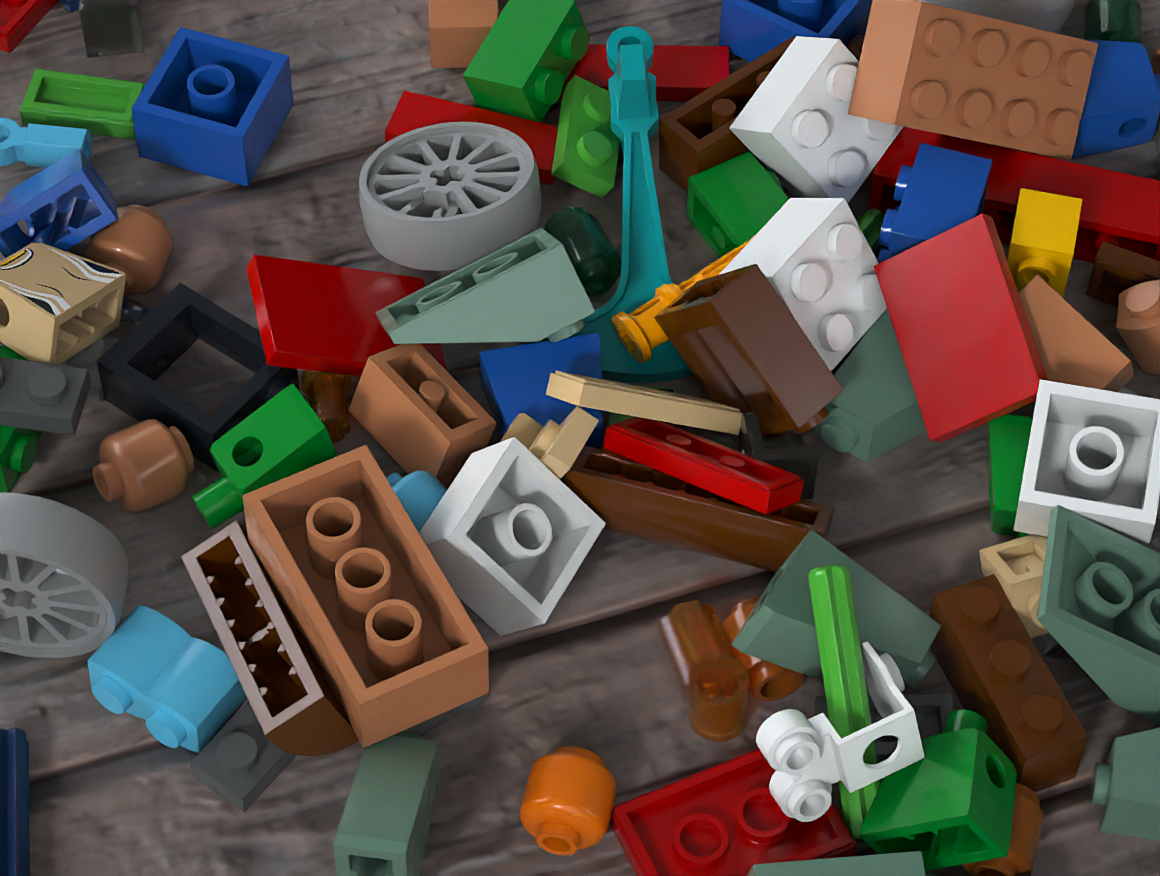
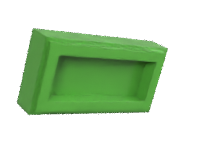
(81, 103)

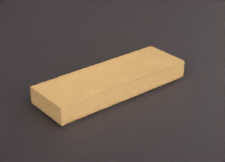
(644, 402)

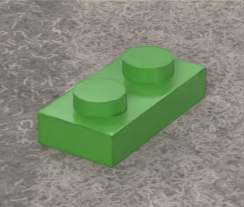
(584, 142)

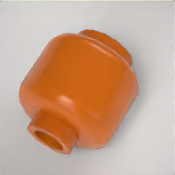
(568, 800)

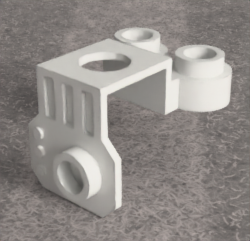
(813, 756)

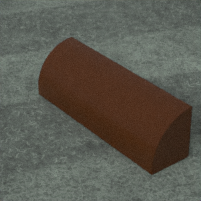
(684, 516)
(266, 647)

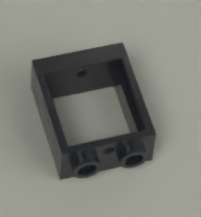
(159, 340)

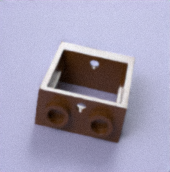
(750, 351)

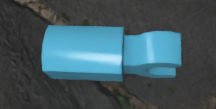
(40, 144)

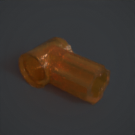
(707, 670)

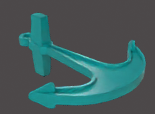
(643, 249)

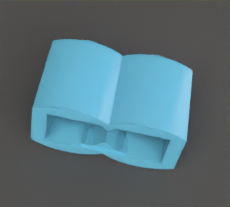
(166, 678)

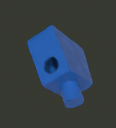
(1119, 101)
(58, 206)
(519, 375)

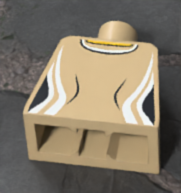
(56, 302)

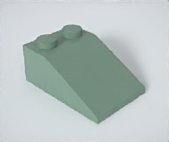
(504, 297)
(1105, 608)

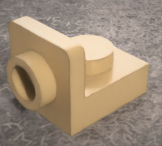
(554, 444)
(1019, 571)

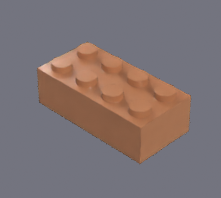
(972, 77)
(366, 595)

